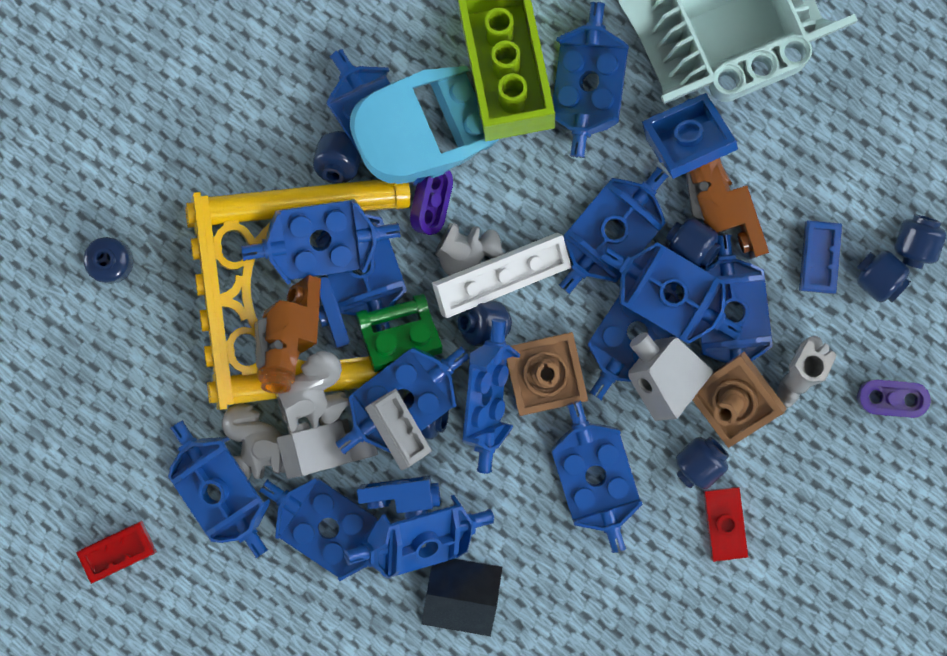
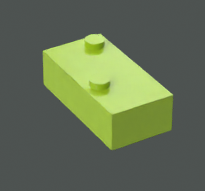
(507, 67)

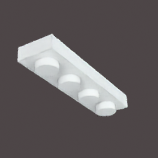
(501, 275)

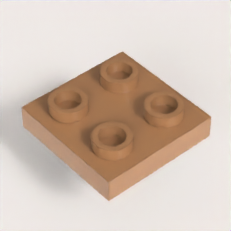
(546, 374)
(738, 400)

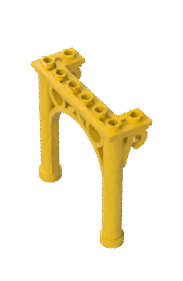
(255, 206)

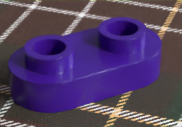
(431, 203)
(892, 398)

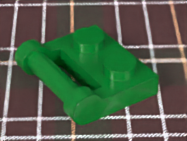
(390, 344)

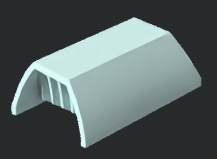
(705, 39)

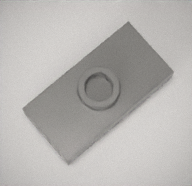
(398, 429)

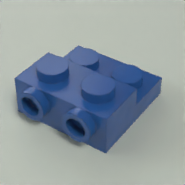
(689, 135)
(411, 495)

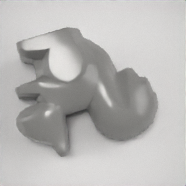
(461, 252)
(806, 369)
(308, 394)
(257, 438)

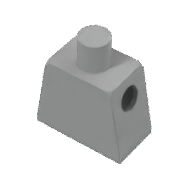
(666, 375)

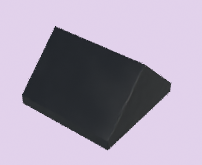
(462, 596)

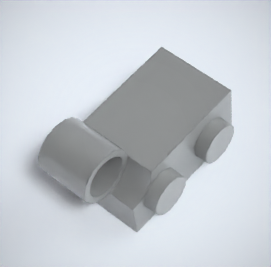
(315, 449)

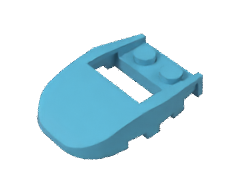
(397, 137)

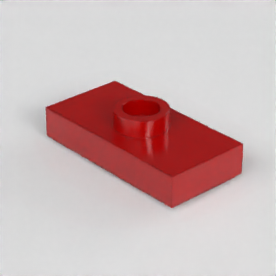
(725, 524)
(116, 552)

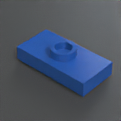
(820, 257)
(330, 314)

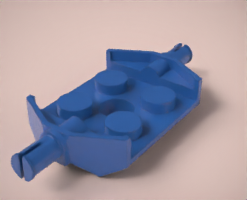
(582, 53)
(353, 86)
(622, 201)
(348, 248)
(643, 286)
(747, 287)
(374, 290)
(612, 345)
(416, 371)
(485, 396)
(599, 505)
(239, 508)
(299, 522)
(397, 545)

